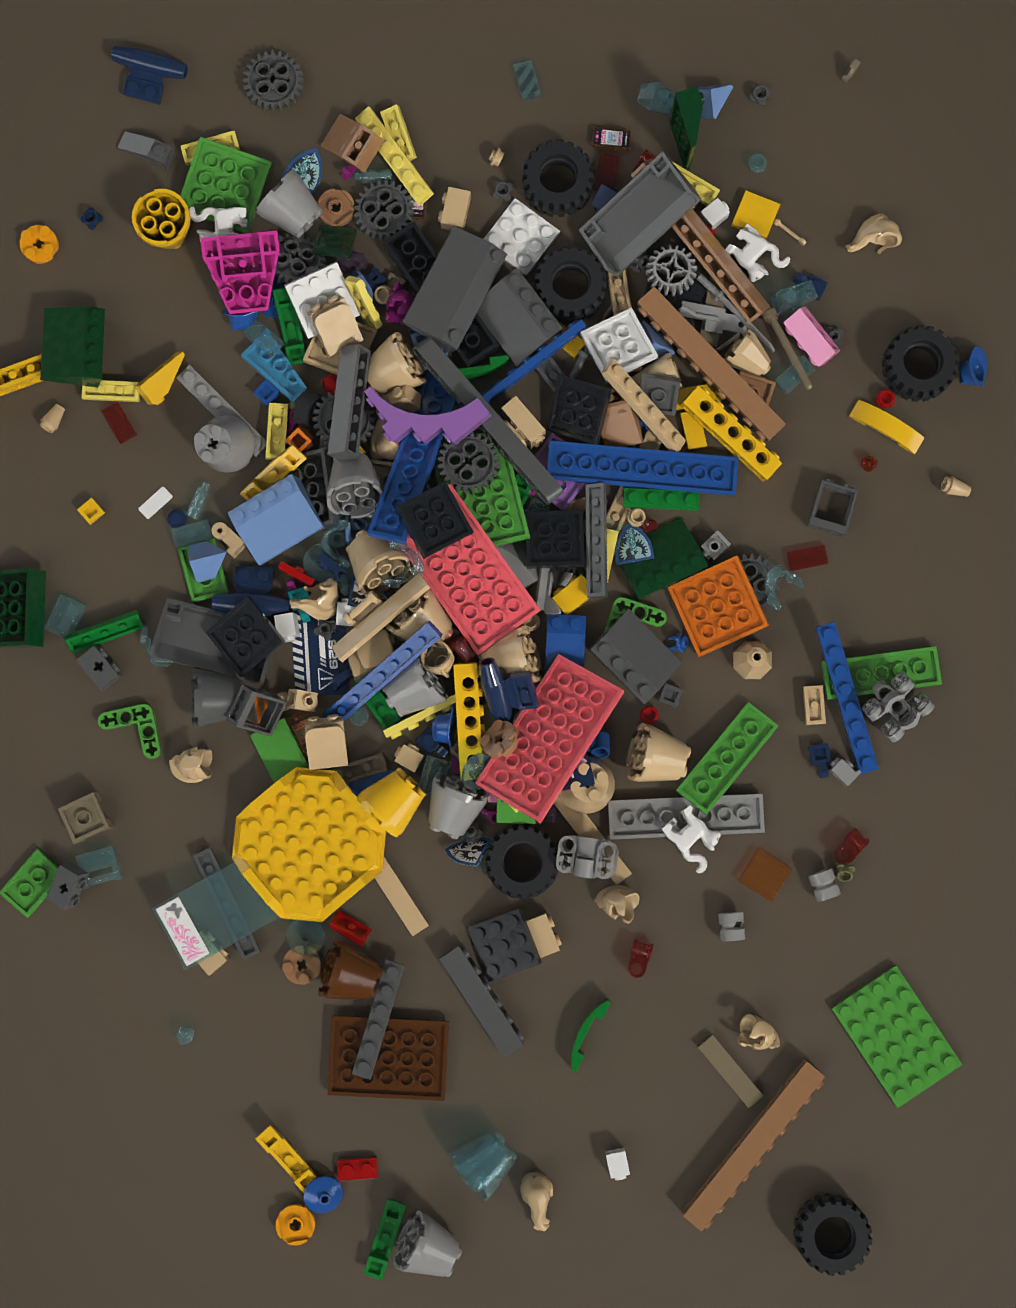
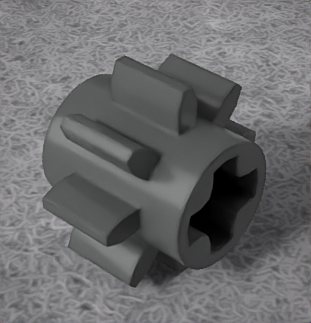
(640, 263)

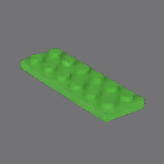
(918, 664)
(727, 758)

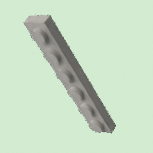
(214, 401)

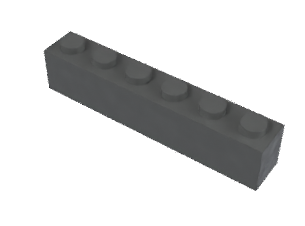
(349, 402)
(481, 1000)

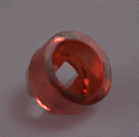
(869, 459)
(650, 525)

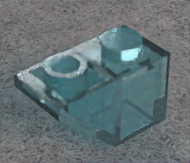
(656, 97)
(794, 297)

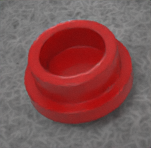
(885, 399)
(649, 715)

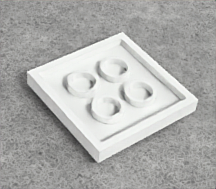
(522, 236)
(317, 289)
(621, 340)

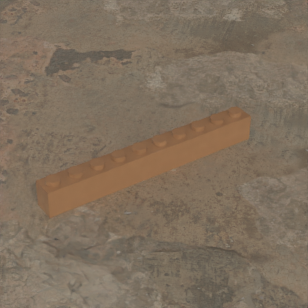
(718, 263)
(710, 365)
(752, 1145)

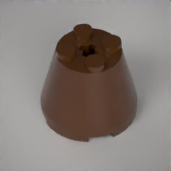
(348, 973)

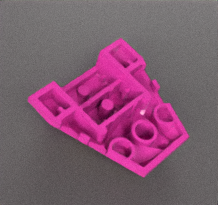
(243, 268)

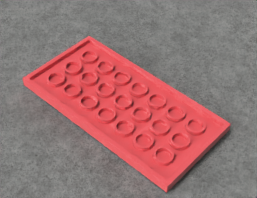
(477, 586)
(551, 738)

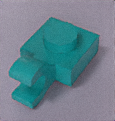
(300, 594)

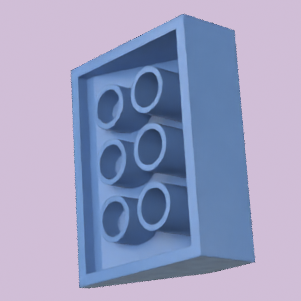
(276, 519)

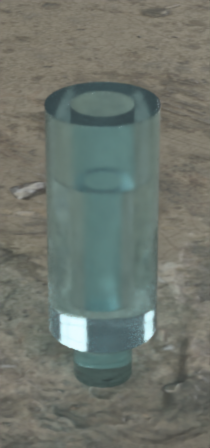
(374, 175)
(198, 501)

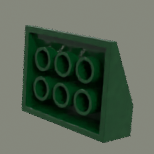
(685, 122)
(73, 345)
(674, 560)
(22, 607)

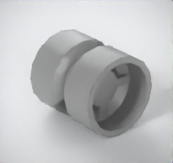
(824, 884)
(731, 926)

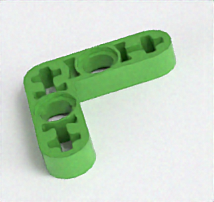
(615, 613)
(142, 722)

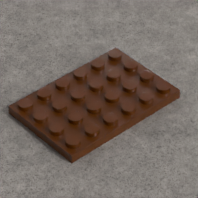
(407, 1066)

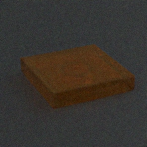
(765, 875)

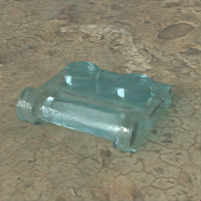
(98, 860)

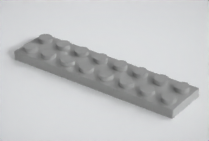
(647, 816)

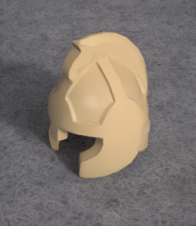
(438, 659)
(192, 765)
(618, 901)
(757, 1033)

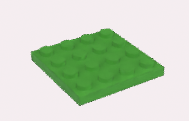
(225, 180)

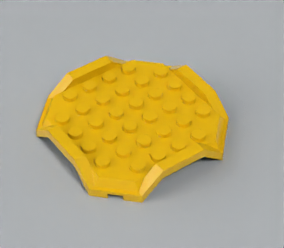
(308, 844)

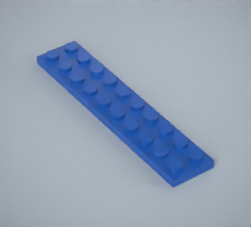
(410, 467)
(642, 468)

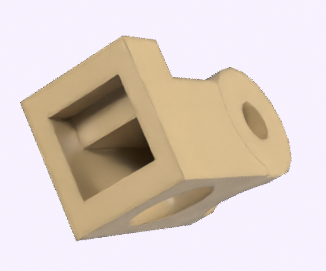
(224, 533)

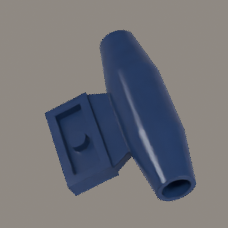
(147, 72)
(254, 583)
(503, 694)

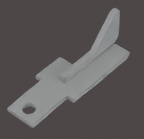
(715, 318)
(546, 581)

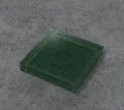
(334, 241)

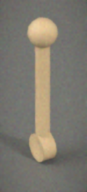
(777, 222)

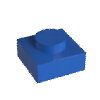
(266, 393)

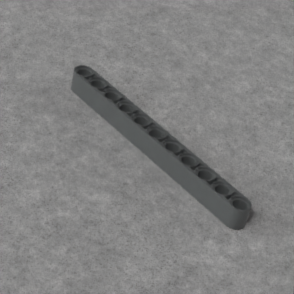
(494, 428)

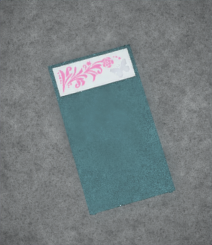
(212, 915)

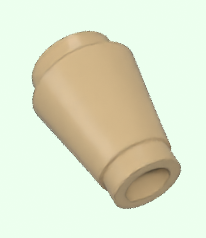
(52, 418)
(953, 486)

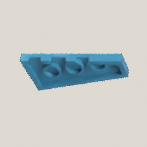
(276, 371)

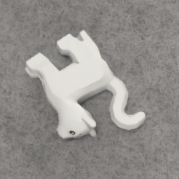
(224, 220)
(752, 251)
(688, 835)

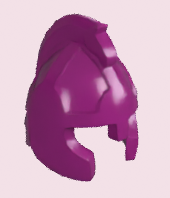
(398, 304)

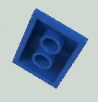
(565, 637)

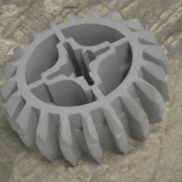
(678, 271)

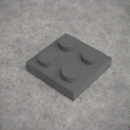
(662, 391)

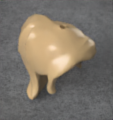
(877, 230)
(379, 446)
(321, 602)
(536, 1192)

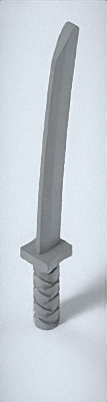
(719, 295)
(584, 355)

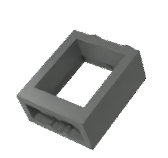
(826, 526)
(243, 705)

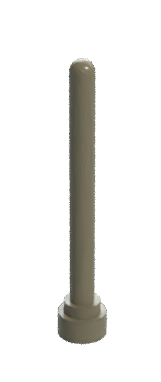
(771, 317)

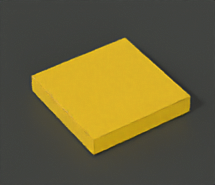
(756, 212)

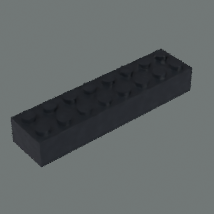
(414, 259)

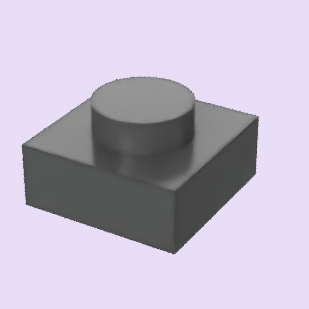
(670, 695)

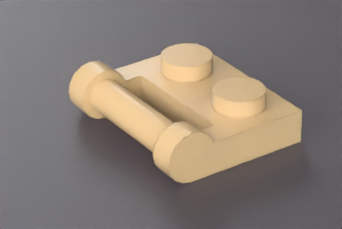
(363, 609)

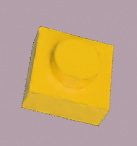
(91, 511)

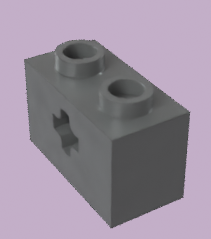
(89, 662)
(67, 886)

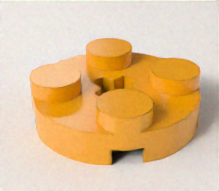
(47, 250)
(288, 1232)

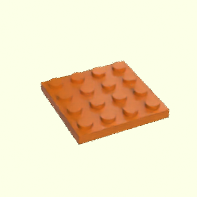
(718, 606)

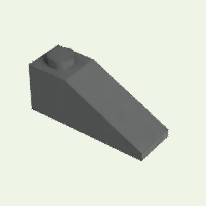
(148, 149)

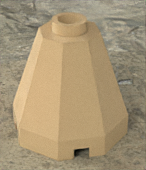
(748, 355)
(746, 665)

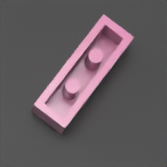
(811, 337)

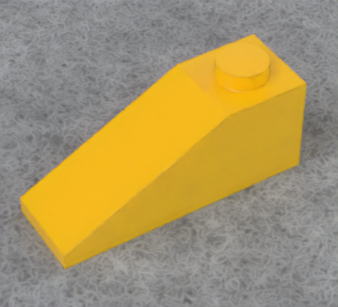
(158, 382)

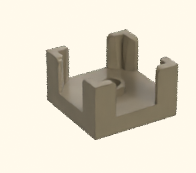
(84, 818)

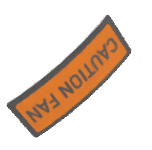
(259, 707)

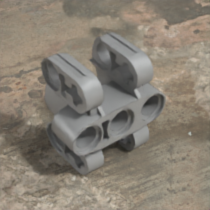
(895, 726)
(587, 857)

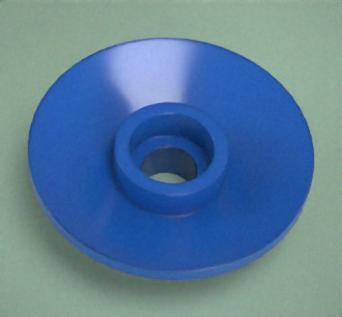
(322, 1187)

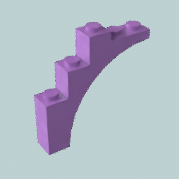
(401, 423)

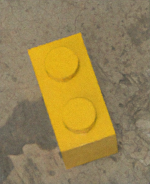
(572, 595)

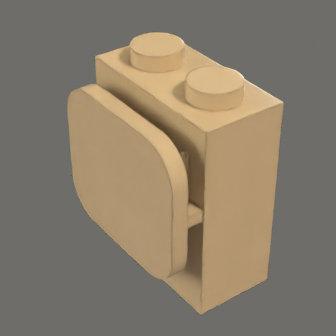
(335, 324)
(523, 423)
(371, 654)
(325, 742)

